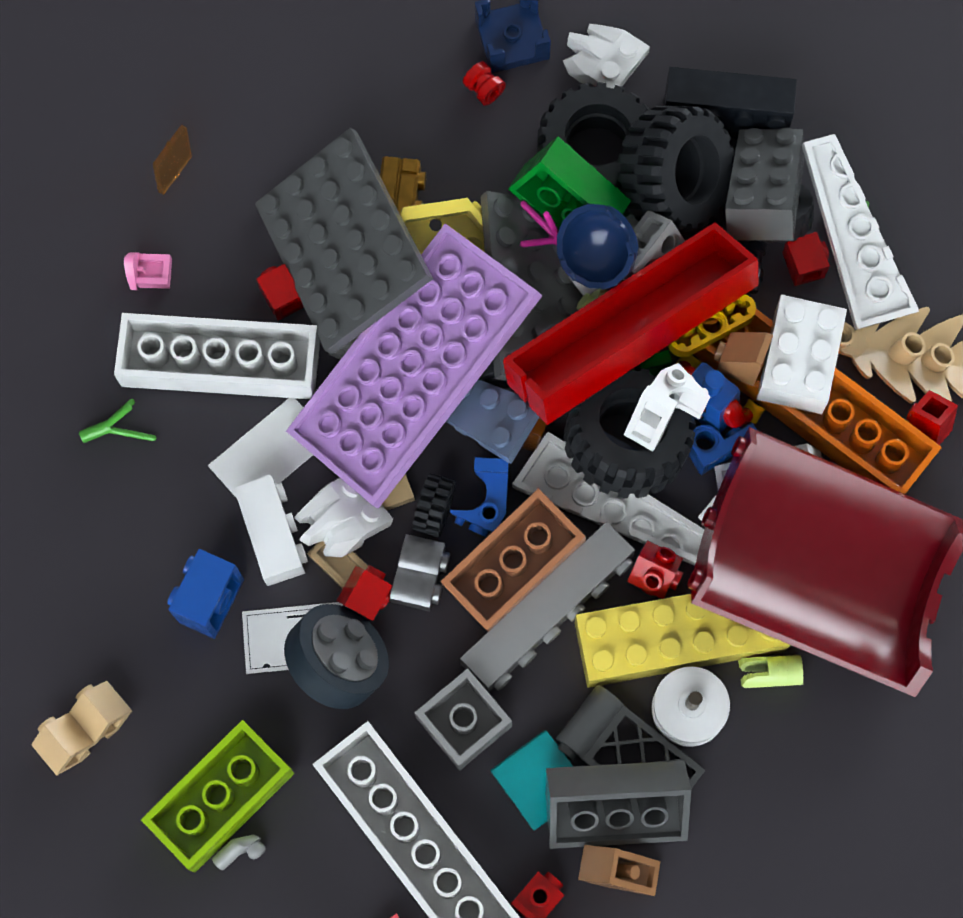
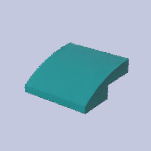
(524, 776)

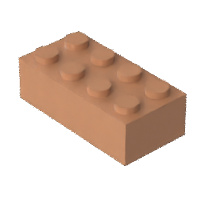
(513, 560)

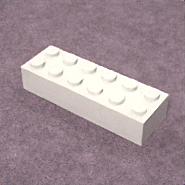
(217, 356)

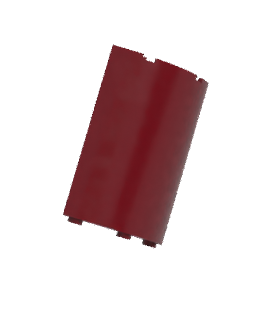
(826, 561)

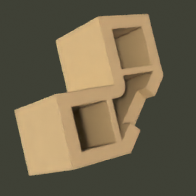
(68, 738)

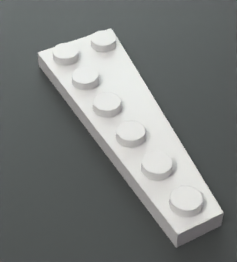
(863, 260)
(631, 516)

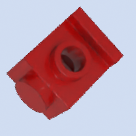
(528, 907)

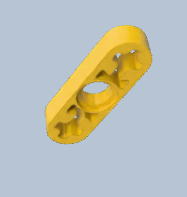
(737, 322)

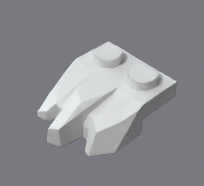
(604, 56)
(341, 519)

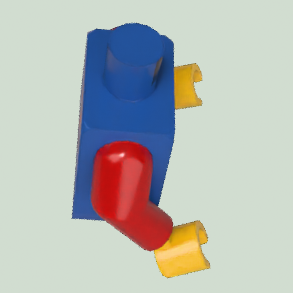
(724, 402)

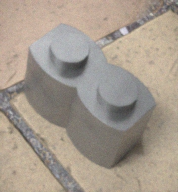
(418, 573)

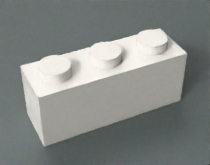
(271, 529)

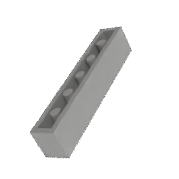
(548, 607)

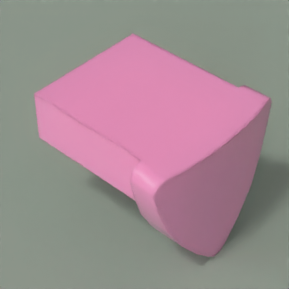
(148, 270)

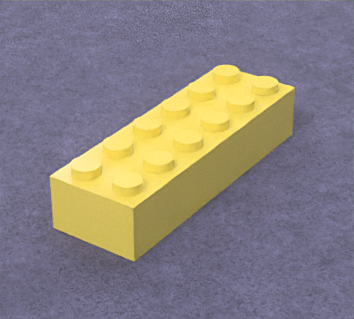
(660, 638)

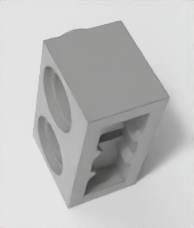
(655, 238)

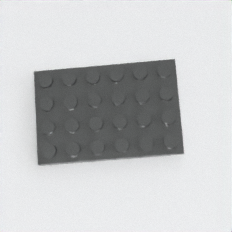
(503, 229)
(343, 241)

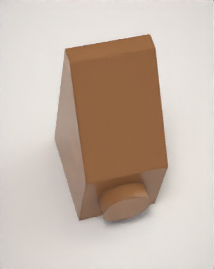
(743, 355)
(619, 870)

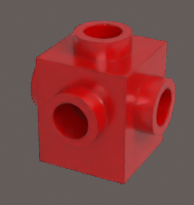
(656, 570)

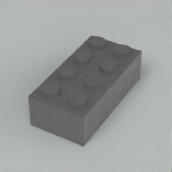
(765, 184)

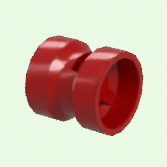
(484, 83)

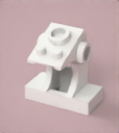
(668, 391)

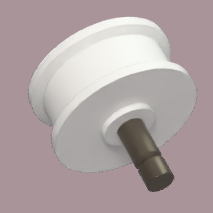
(690, 706)

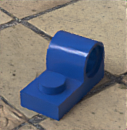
(721, 449)

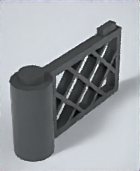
(599, 719)

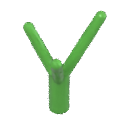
(107, 427)

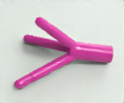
(548, 225)

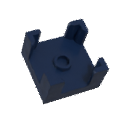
(512, 34)

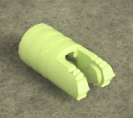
(772, 671)

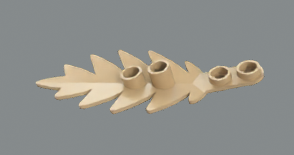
(902, 354)

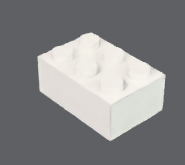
(802, 354)

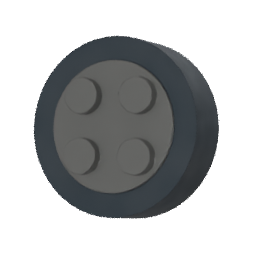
(336, 656)

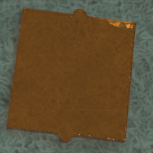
(172, 159)

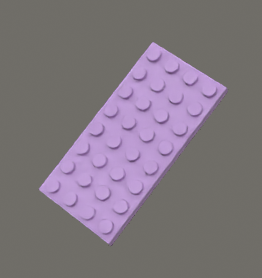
(413, 367)

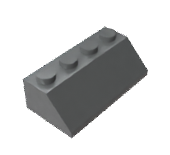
(617, 804)

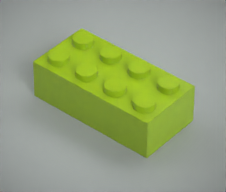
(217, 796)

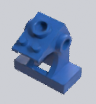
(495, 476)

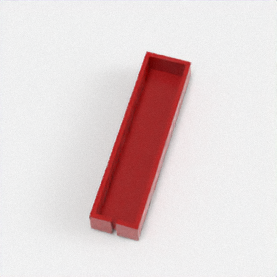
(631, 322)

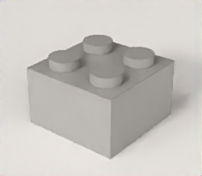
(463, 719)

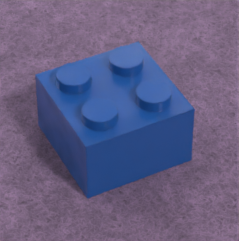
(205, 593)

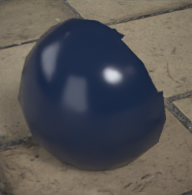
(597, 246)

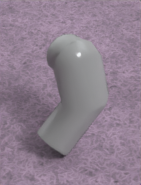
(235, 847)

